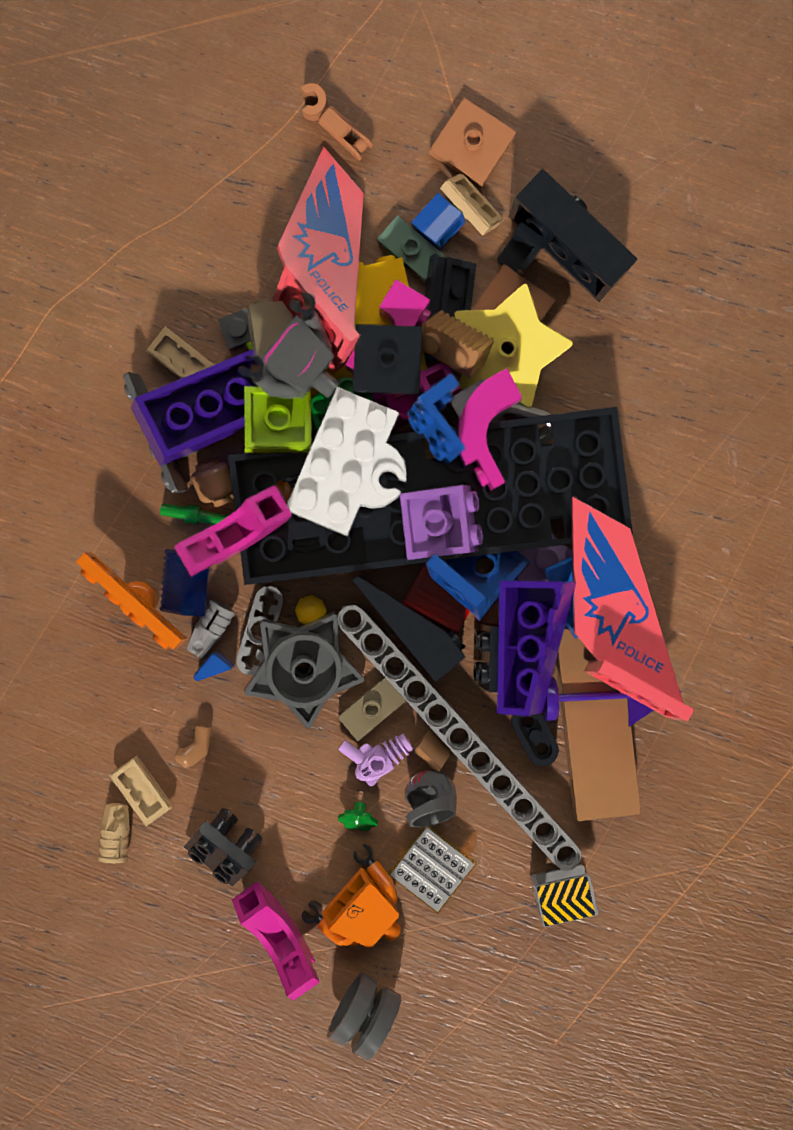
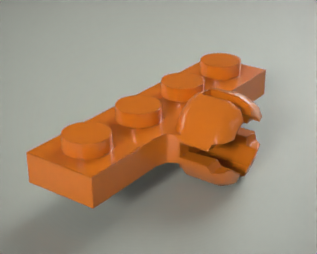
(134, 599)

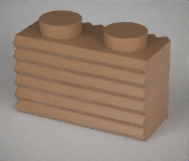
(455, 343)

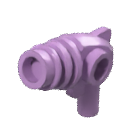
(376, 761)

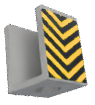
(563, 895)

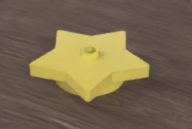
(533, 342)

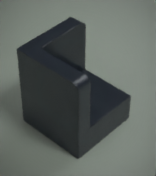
(522, 249)

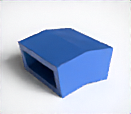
(438, 221)

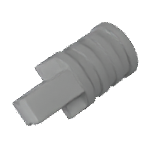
(210, 628)

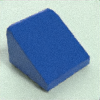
(213, 665)

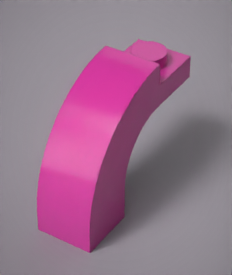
(485, 402)
(241, 529)
(280, 937)

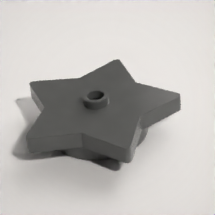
(308, 688)

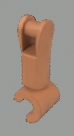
(333, 121)

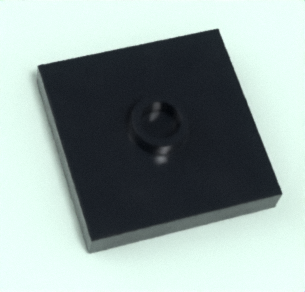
(387, 359)

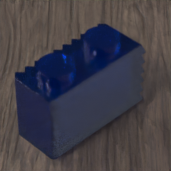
(181, 591)

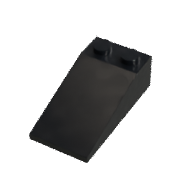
(425, 639)

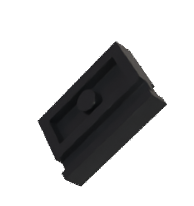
(449, 284)

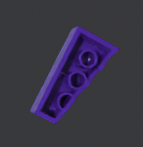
(529, 641)

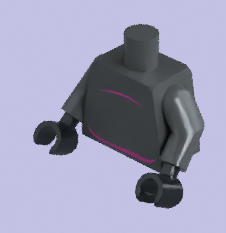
(296, 358)

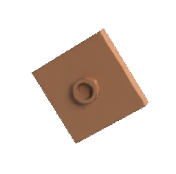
(472, 142)
(504, 285)

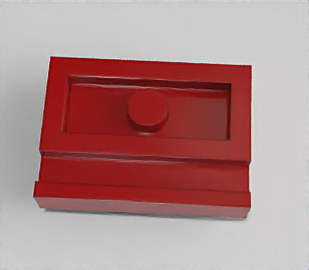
(435, 602)

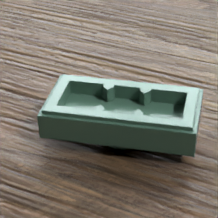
(407, 243)

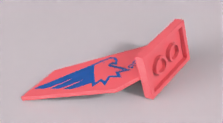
(323, 253)
(618, 616)

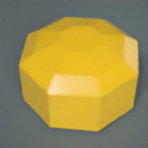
(310, 609)

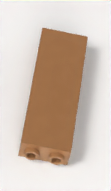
(595, 741)

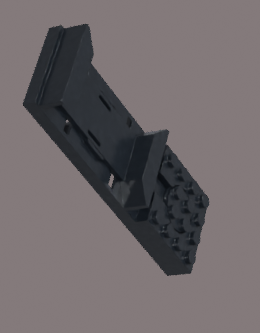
(515, 516)

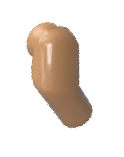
(196, 751)

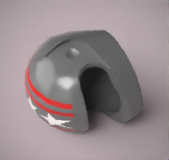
(431, 798)

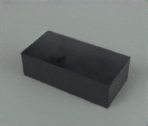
(572, 235)

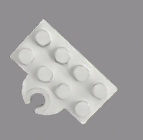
(347, 463)

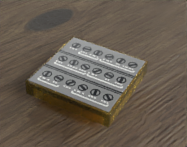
(432, 868)

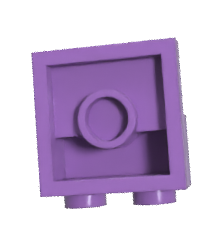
(440, 522)

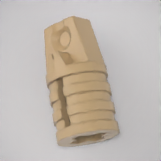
(114, 834)

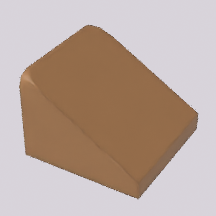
(432, 750)

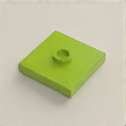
(276, 423)

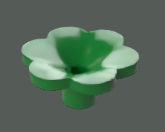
(357, 818)

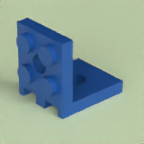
(468, 586)

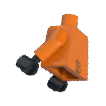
(361, 909)

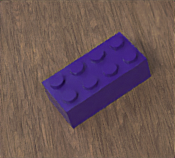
(194, 409)

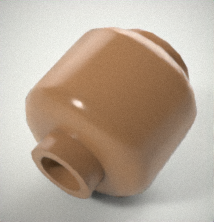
(213, 481)

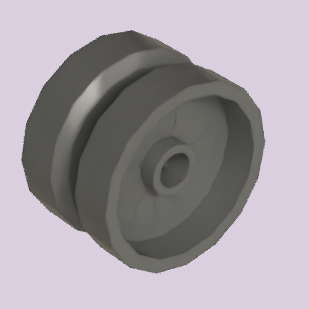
(364, 1016)

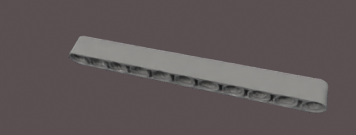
(494, 767)

